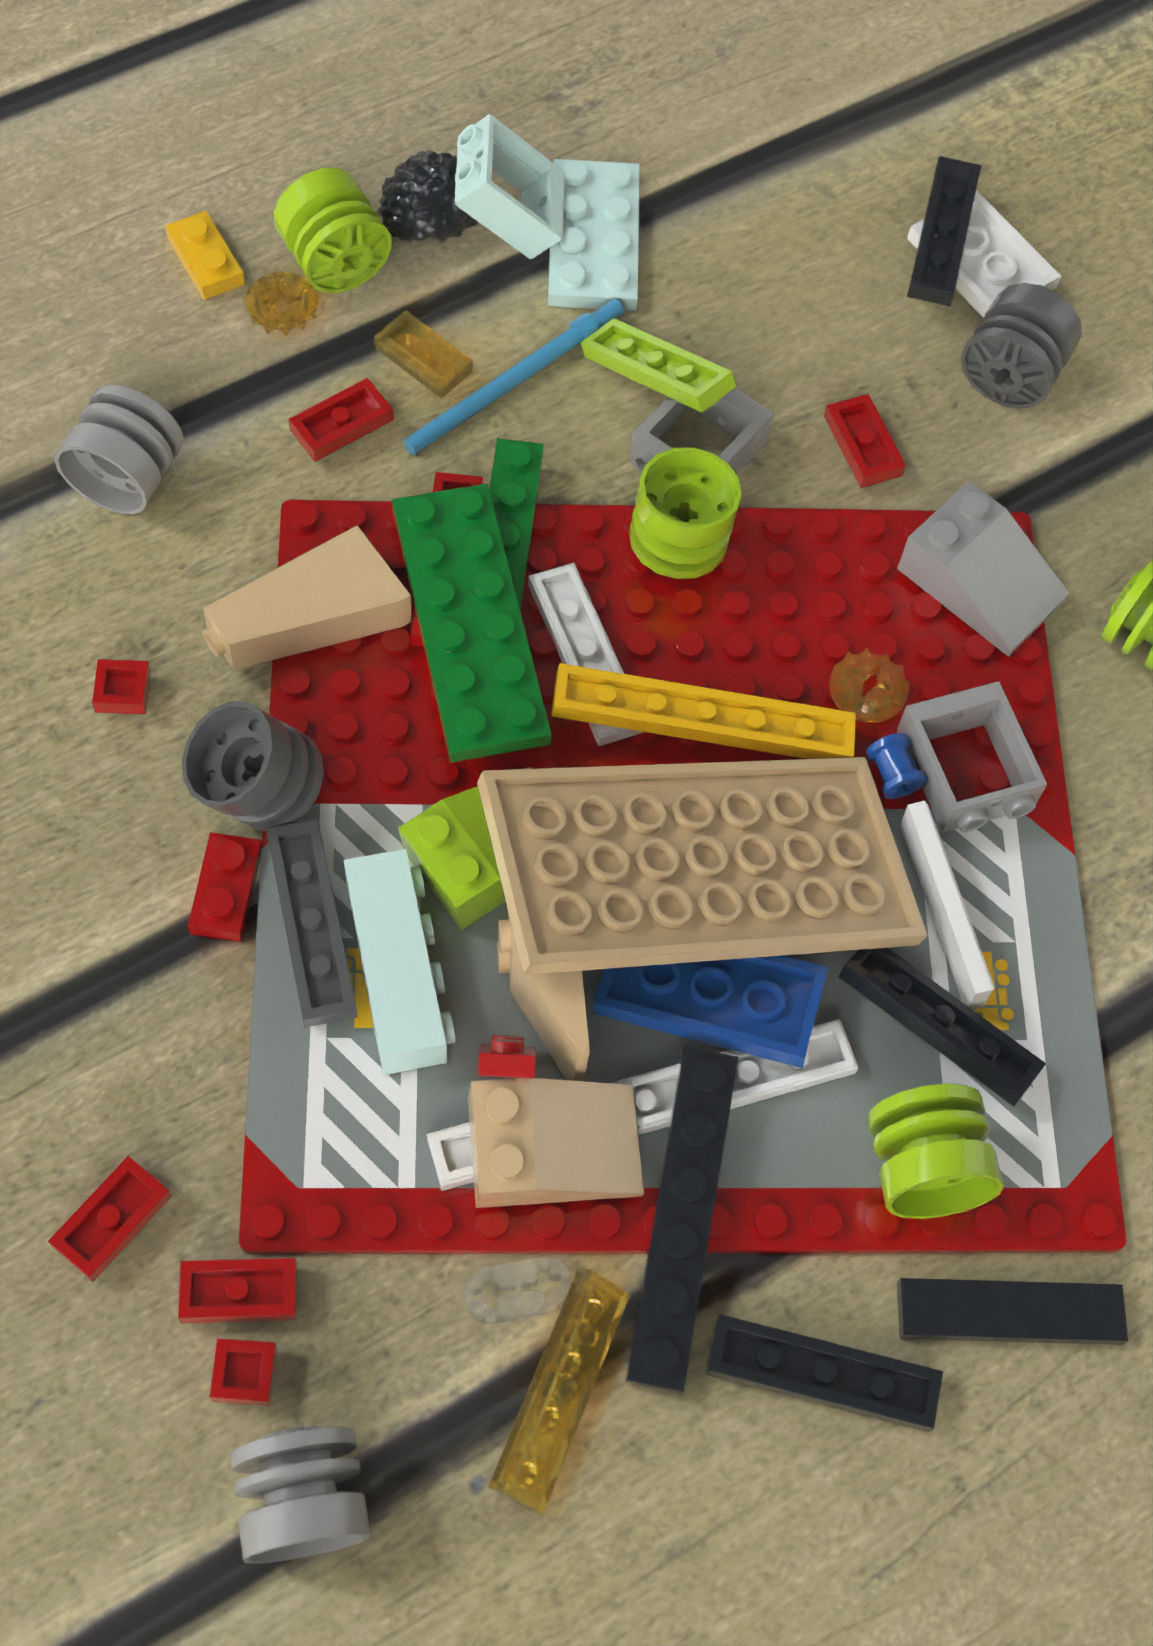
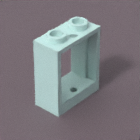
(525, 225)

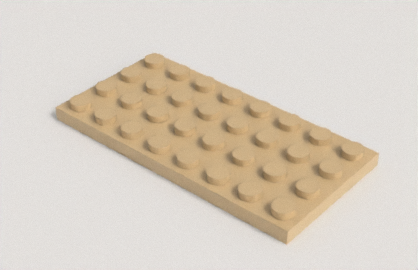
(696, 862)

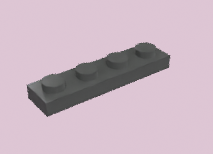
(311, 923)

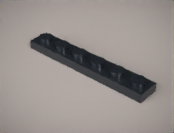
(682, 1221)

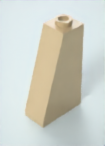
(308, 604)

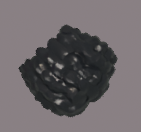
(421, 199)

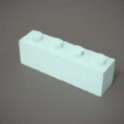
(396, 961)

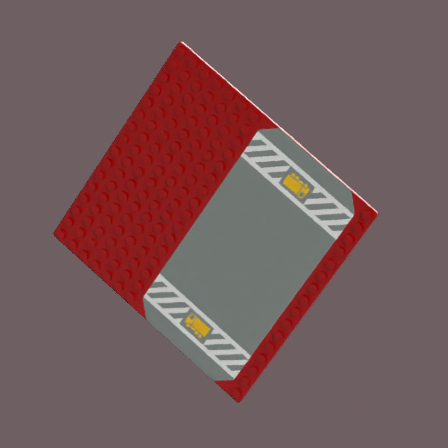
(344, 1151)

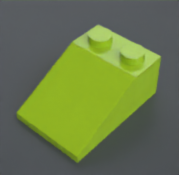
(456, 856)

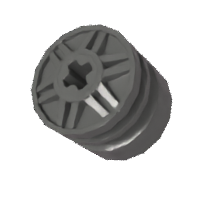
(1021, 345)
(252, 766)

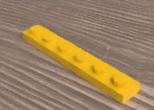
(702, 714)

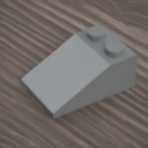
(983, 568)

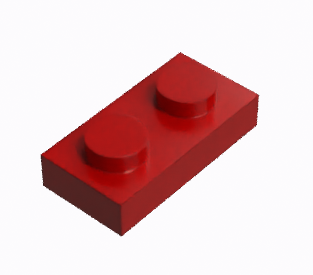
(341, 419)
(864, 440)
(225, 887)
(507, 1058)
(110, 1218)
(237, 1290)

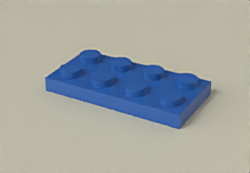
(735, 1004)

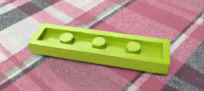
(659, 365)

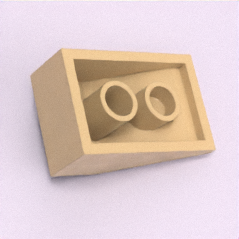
(551, 1004)
(553, 1141)

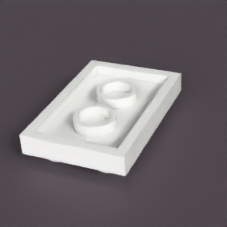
(994, 257)

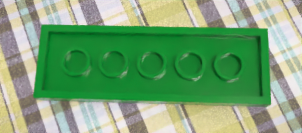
(470, 623)

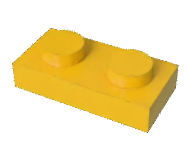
(205, 255)

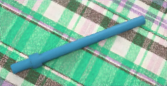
(578, 331)

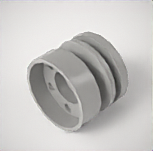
(119, 449)
(298, 1482)

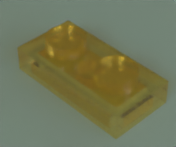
(423, 354)

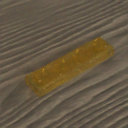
(559, 1391)

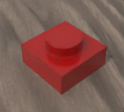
(121, 686)
(243, 1372)

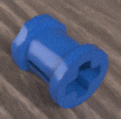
(896, 765)

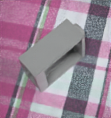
(733, 413)
(963, 711)

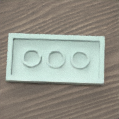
(599, 236)

